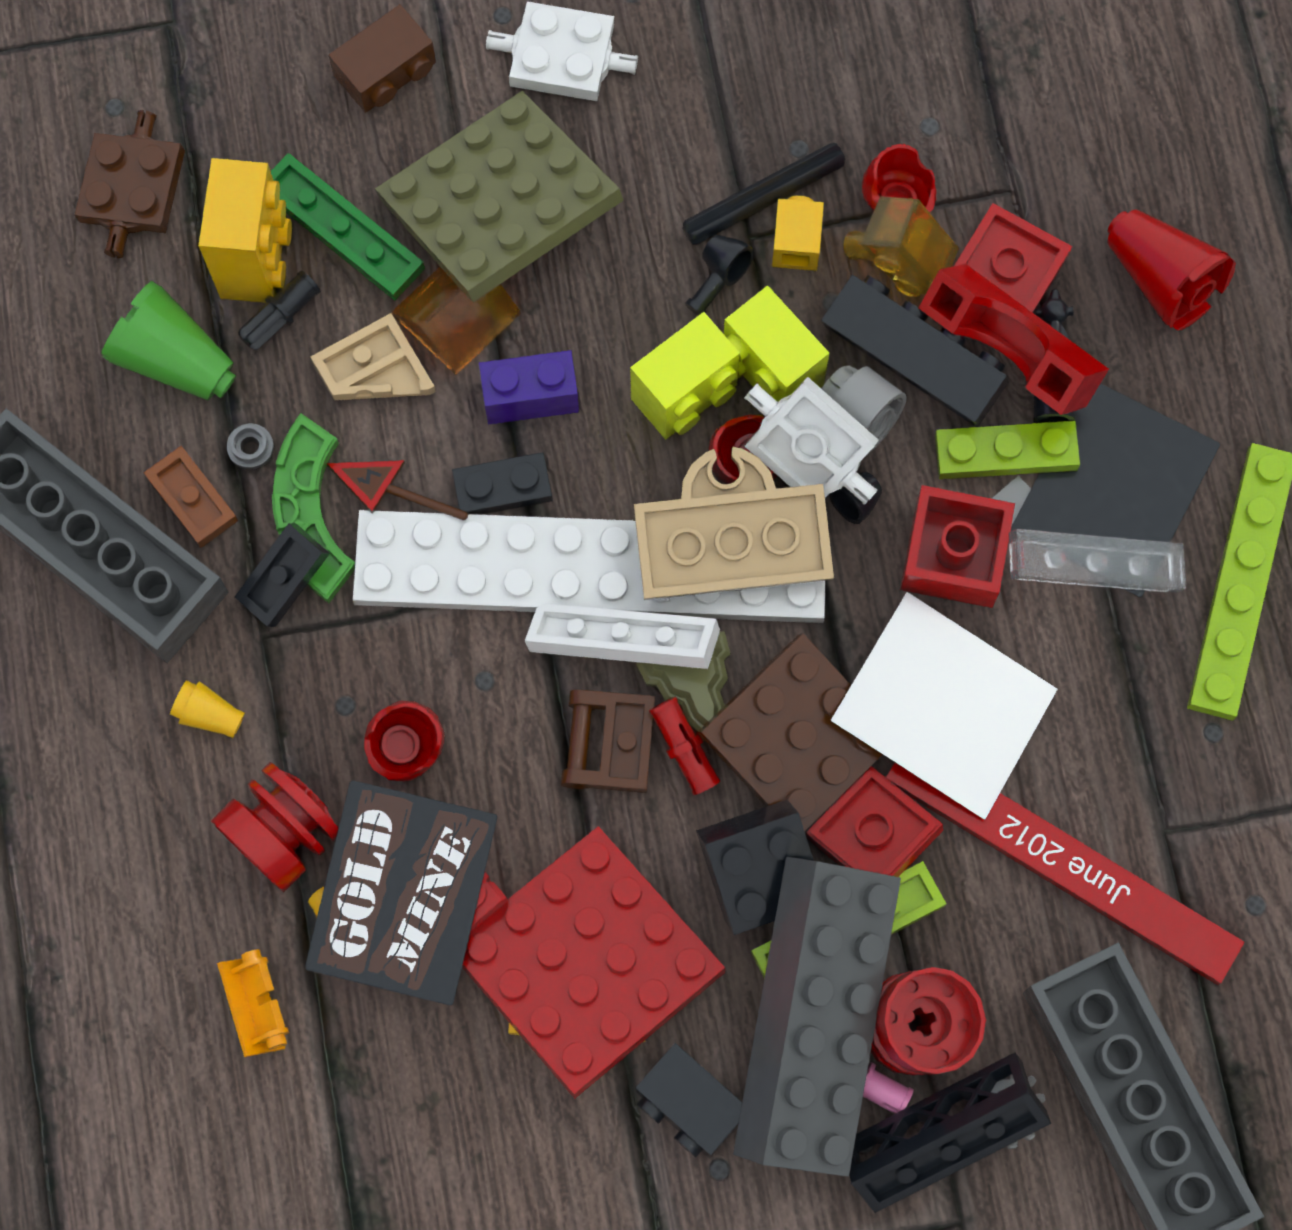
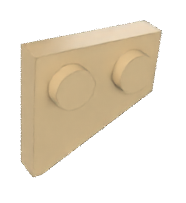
(373, 364)

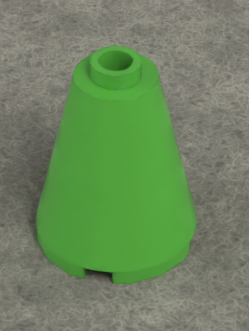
(168, 346)

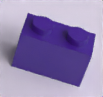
(529, 387)

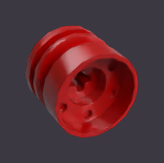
(277, 826)
(949, 1027)

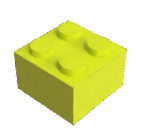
(774, 346)
(685, 376)

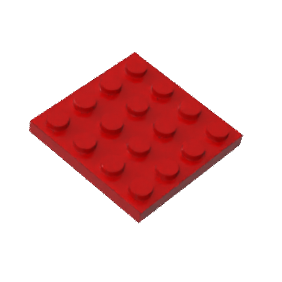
(588, 961)

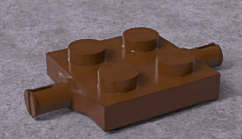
(129, 183)

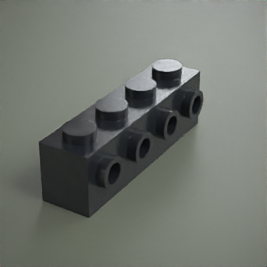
(915, 350)

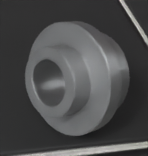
(245, 434)

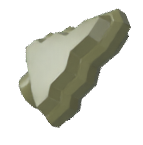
(695, 688)

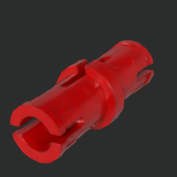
(684, 746)

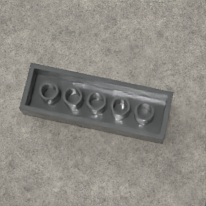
(101, 543)
(817, 1017)
(1140, 1097)

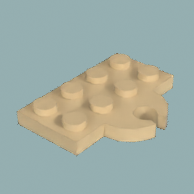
(732, 533)

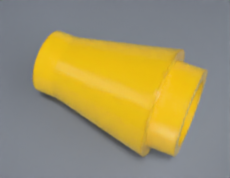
(204, 709)

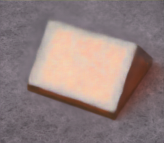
(453, 324)

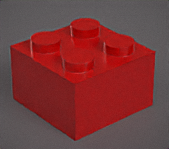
(957, 546)

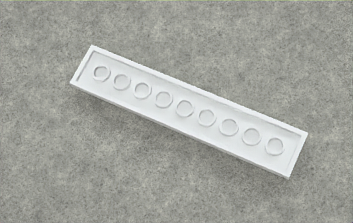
(537, 561)

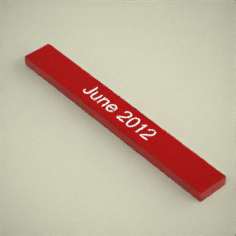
(1087, 878)

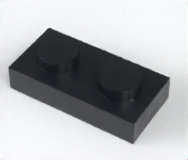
(502, 484)
(282, 575)

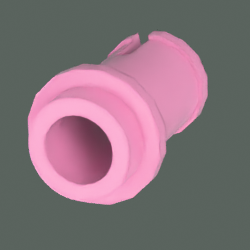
(886, 1091)

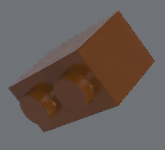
(383, 59)

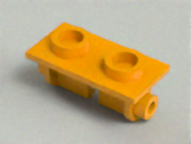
(254, 1013)

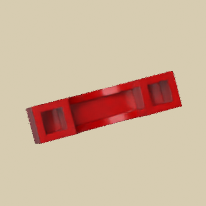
(1051, 363)

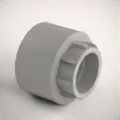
(867, 398)

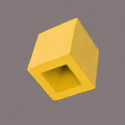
(797, 233)

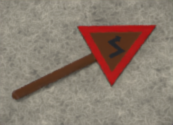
(373, 480)

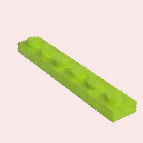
(1242, 582)

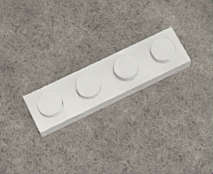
(623, 635)

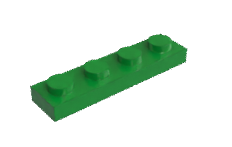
(346, 229)

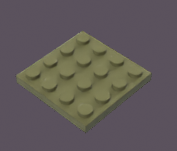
(498, 195)

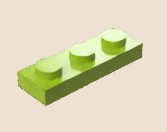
(1007, 450)

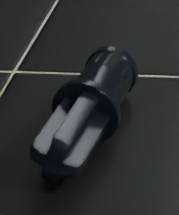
(278, 310)

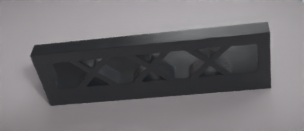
(946, 1141)

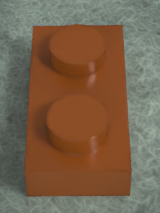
(191, 496)

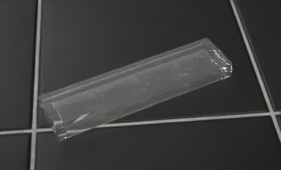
(1096, 561)

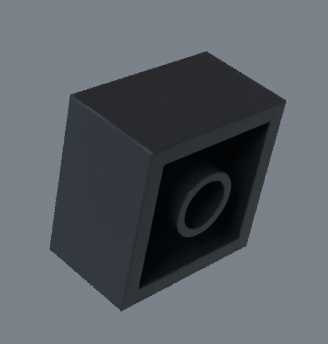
(749, 860)

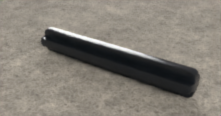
(763, 193)

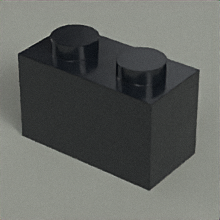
(690, 1101)

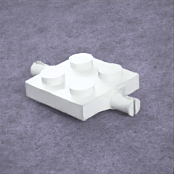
(561, 51)
(811, 440)

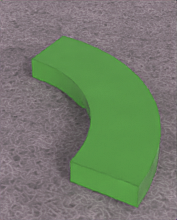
(298, 501)

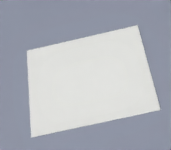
(944, 705)

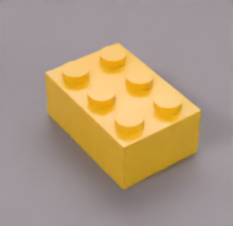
(244, 230)

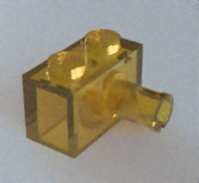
(904, 244)

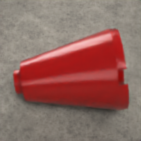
(1169, 266)

